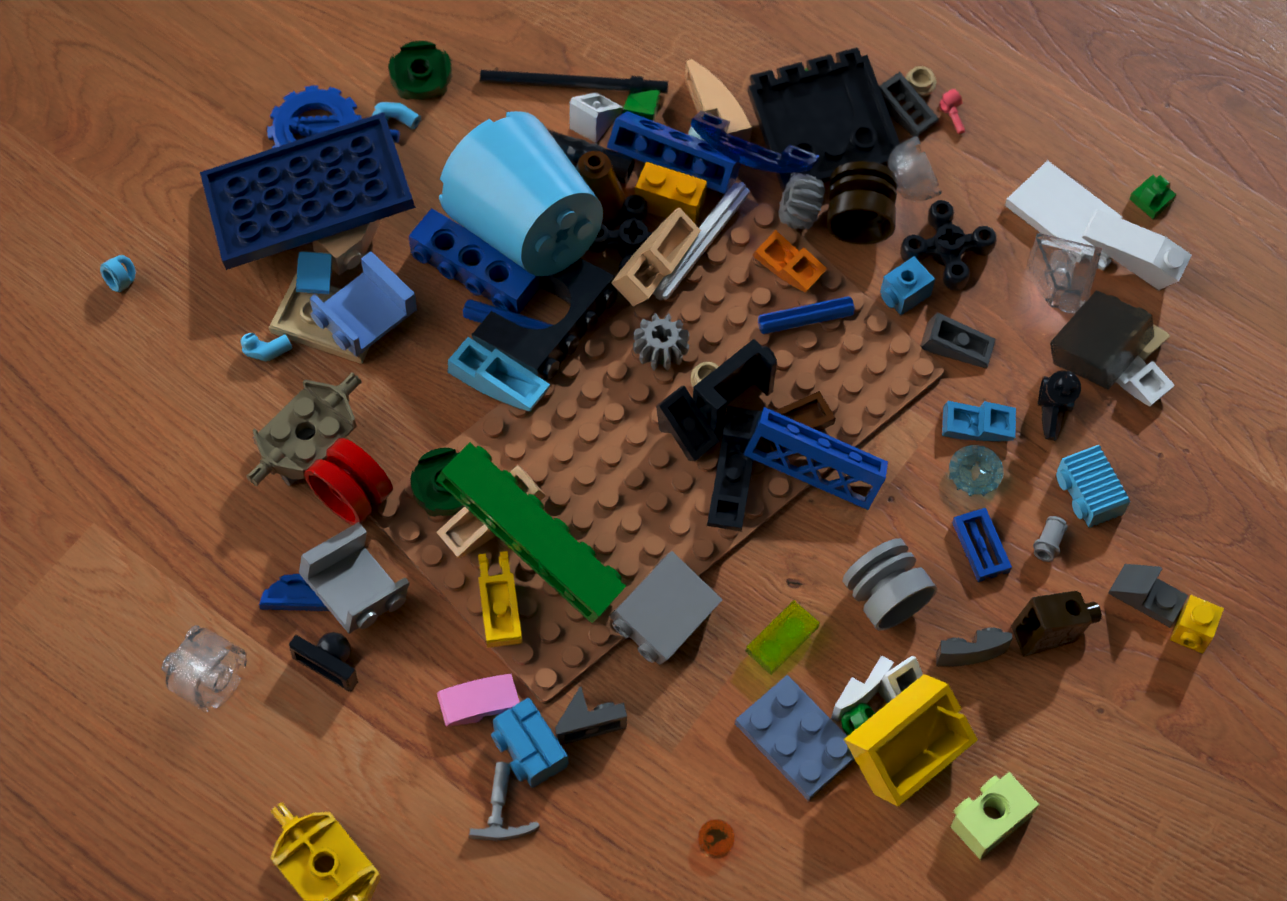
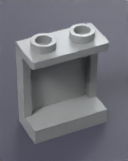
(664, 609)

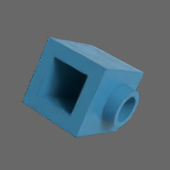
(906, 286)

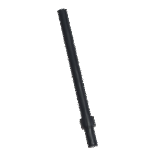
(635, 84)

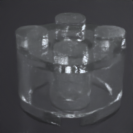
(204, 668)

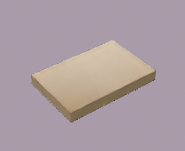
(295, 321)

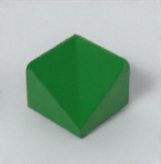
(643, 104)

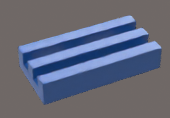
(993, 538)

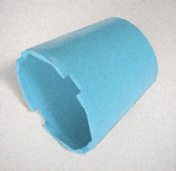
(521, 194)

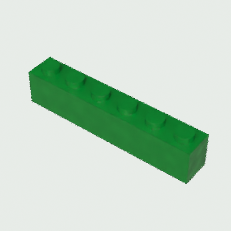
(531, 531)

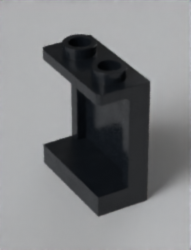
(745, 368)

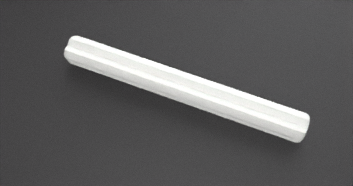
(709, 230)

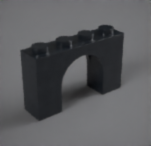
(542, 350)

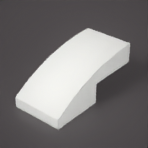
(1145, 381)
(858, 692)

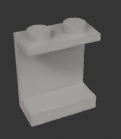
(351, 580)

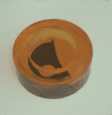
(716, 838)

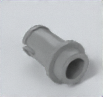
(1048, 545)

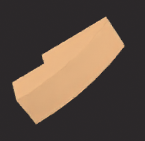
(714, 98)
(656, 257)
(466, 532)

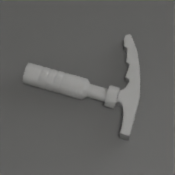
(498, 800)

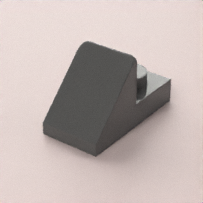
(1145, 592)
(580, 724)

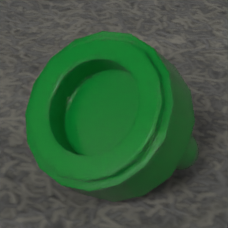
(858, 715)

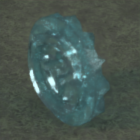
(989, 465)

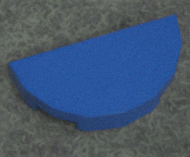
(291, 594)

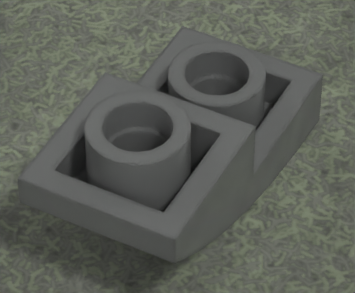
(985, 646)

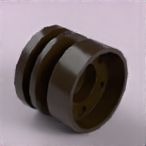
(862, 203)

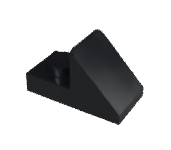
(687, 424)

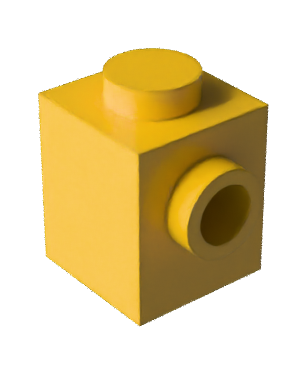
(1197, 624)

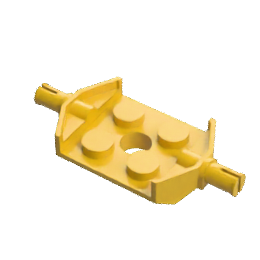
(317, 836)

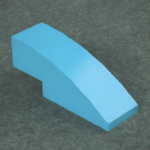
(496, 375)

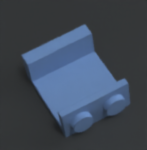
(365, 307)

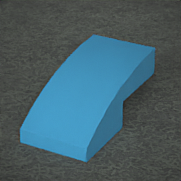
(980, 423)

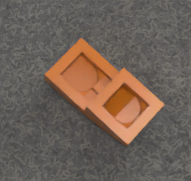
(788, 263)

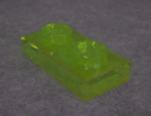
(782, 637)

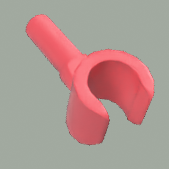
(948, 105)

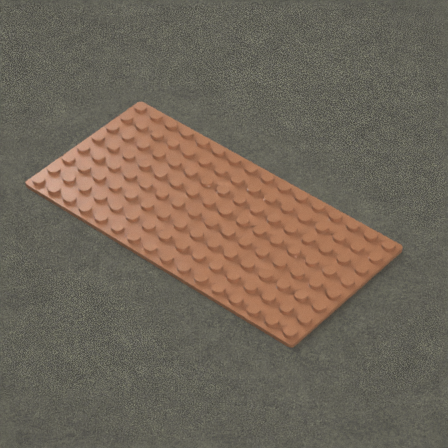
(626, 482)

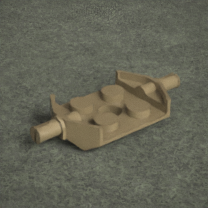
(315, 407)

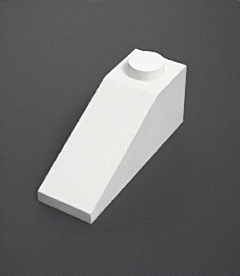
(1137, 249)

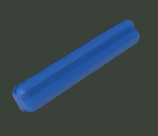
(479, 311)
(806, 315)

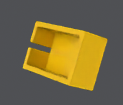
(911, 739)

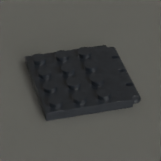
(826, 111)

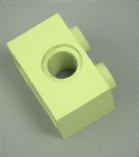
(984, 833)

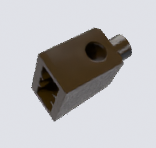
(1053, 621)

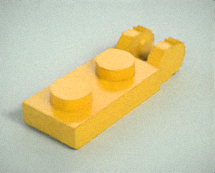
(499, 603)

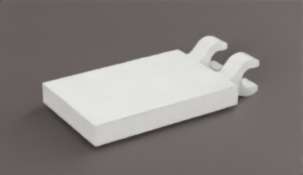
(1057, 206)

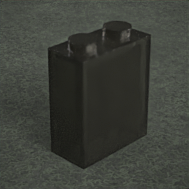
(1102, 339)

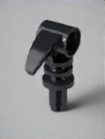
(1057, 396)

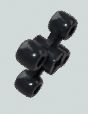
(634, 212)
(949, 245)

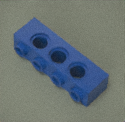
(672, 149)
(439, 231)

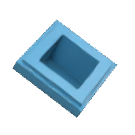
(314, 272)

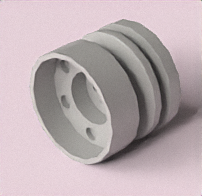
(889, 584)

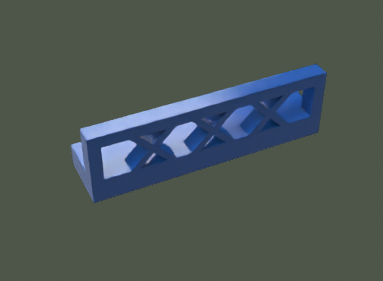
(821, 448)

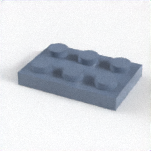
(796, 737)

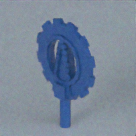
(287, 115)

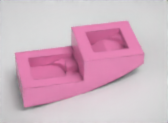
(477, 698)

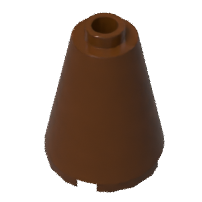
(601, 178)

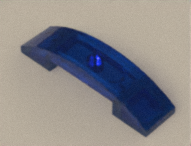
(714, 132)

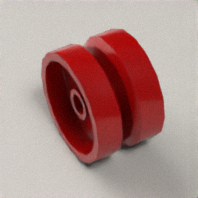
(348, 481)

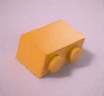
(671, 189)

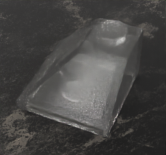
(1063, 271)

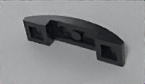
(733, 470)

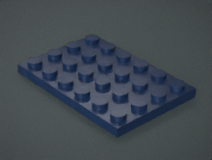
(306, 190)

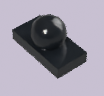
(326, 658)

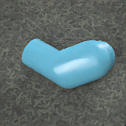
(398, 111)
(262, 350)

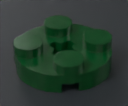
(420, 86)
(424, 486)

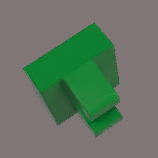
(1153, 196)

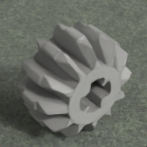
(801, 201)
(649, 343)

